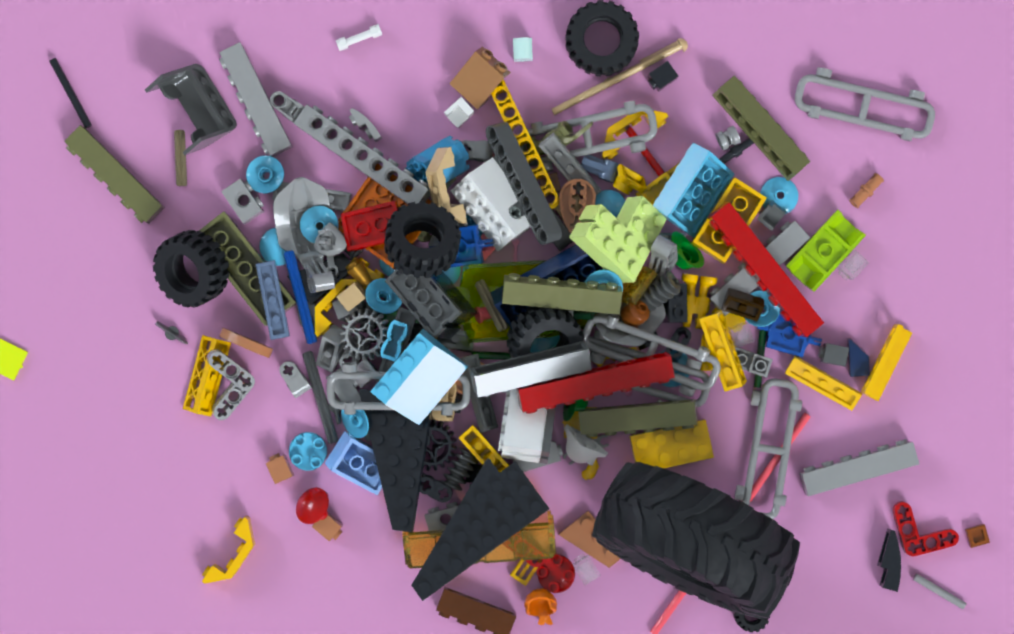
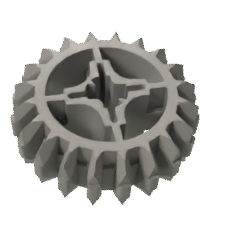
(362, 340)

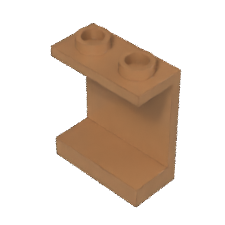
(479, 77)

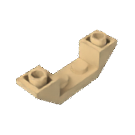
(436, 180)

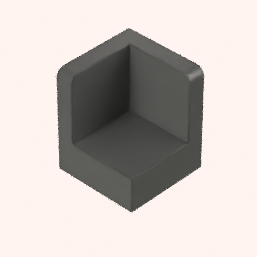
(771, 215)

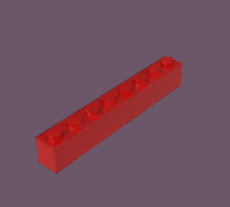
(765, 269)
(598, 381)

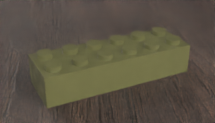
(242, 263)

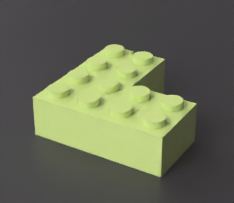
(619, 242)

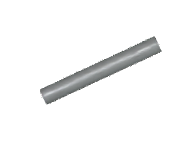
(939, 591)

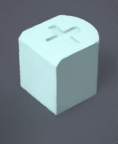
(522, 49)

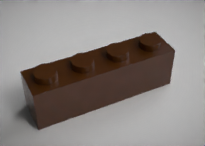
(476, 612)

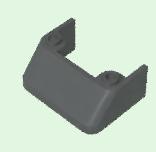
(200, 102)

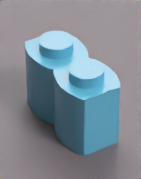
(393, 345)

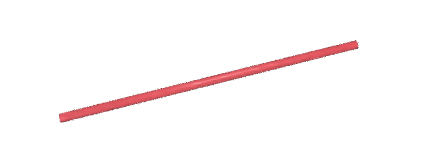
(756, 487)

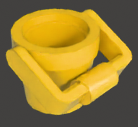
(629, 180)

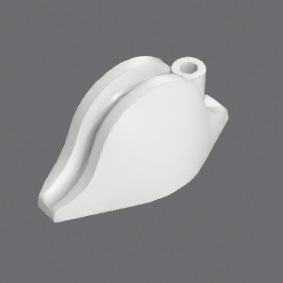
(582, 448)

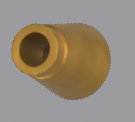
(359, 272)

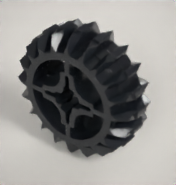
(438, 443)

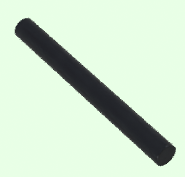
(70, 93)

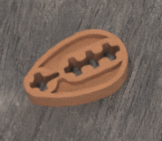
(566, 202)
(246, 342)

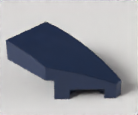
(857, 360)

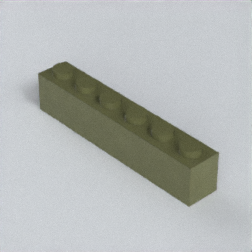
(761, 128)
(114, 174)
(561, 294)
(638, 417)

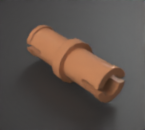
(866, 190)

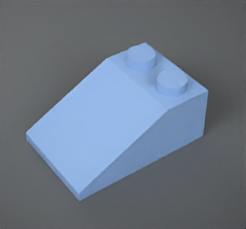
(355, 462)

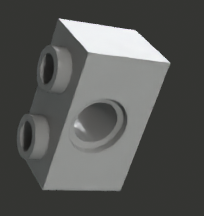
(235, 192)
(433, 516)

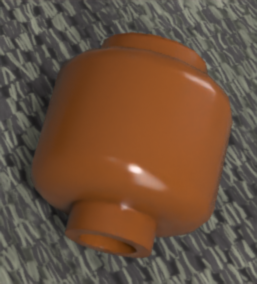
(635, 314)

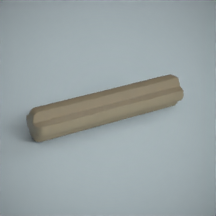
(180, 159)
(486, 297)

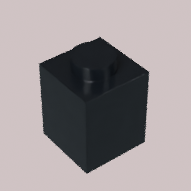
(662, 76)

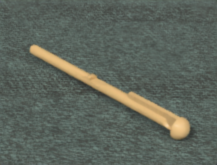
(644, 63)

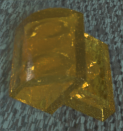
(633, 291)

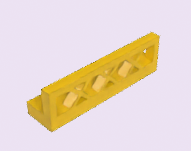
(723, 349)
(886, 362)
(209, 378)

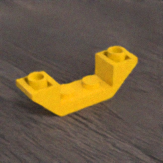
(619, 128)
(322, 323)
(244, 531)

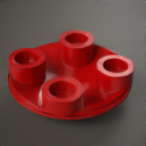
(312, 506)
(556, 574)

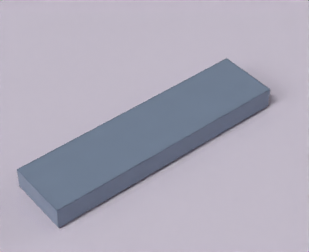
(272, 300)

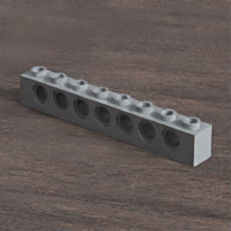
(306, 122)

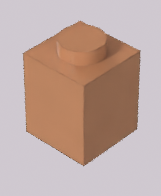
(279, 468)
(328, 528)

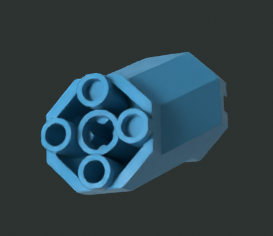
(418, 164)

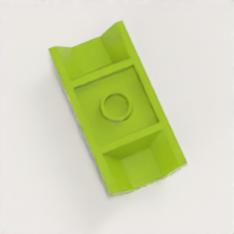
(825, 251)

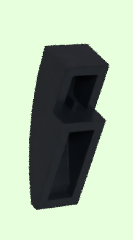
(891, 562)

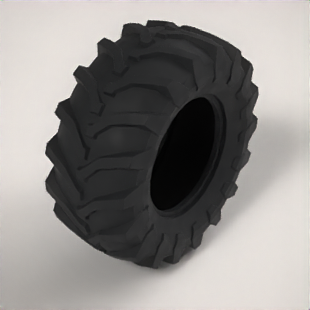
(697, 539)

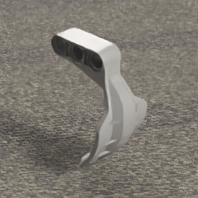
(287, 213)
(663, 259)

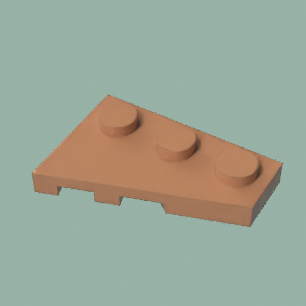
(580, 535)

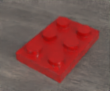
(367, 225)

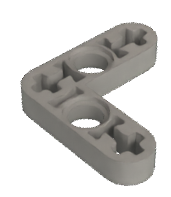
(236, 385)

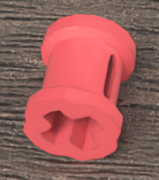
(482, 314)

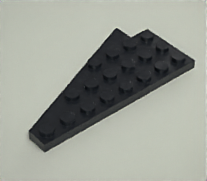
(400, 459)
(487, 516)

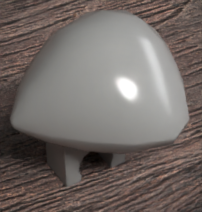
(330, 241)

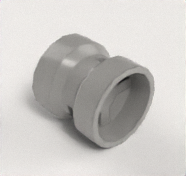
(728, 138)

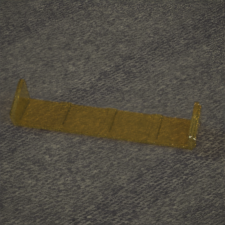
(530, 543)

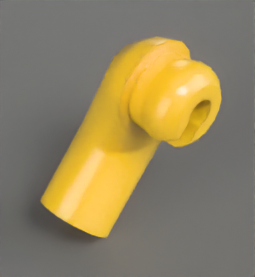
(590, 471)

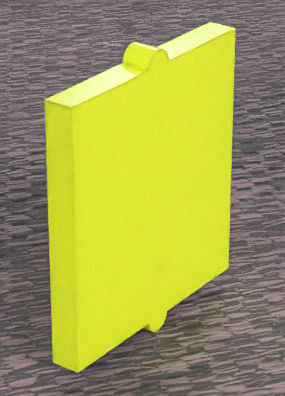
(11, 359)

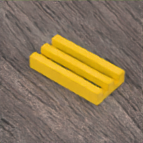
(519, 578)

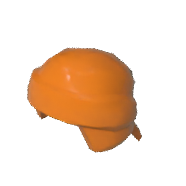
(541, 603)

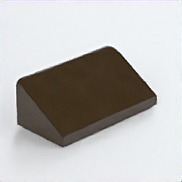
(743, 304)

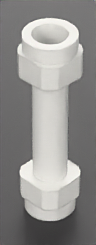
(374, 32)

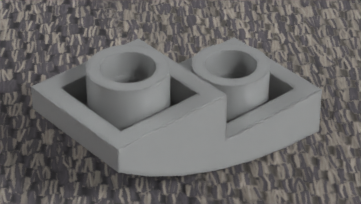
(360, 120)
(754, 362)

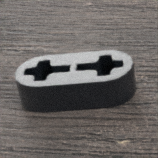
(685, 341)

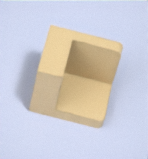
(352, 296)

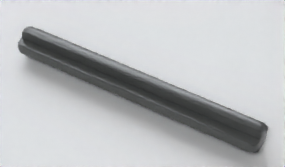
(320, 397)

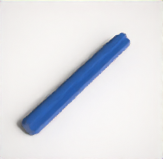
(300, 297)

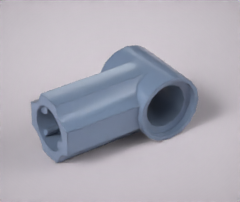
(604, 169)

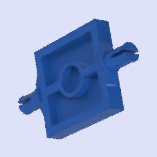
(470, 246)
(783, 338)

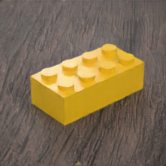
(745, 202)
(672, 446)

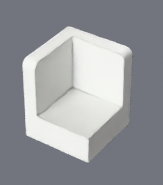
(459, 112)

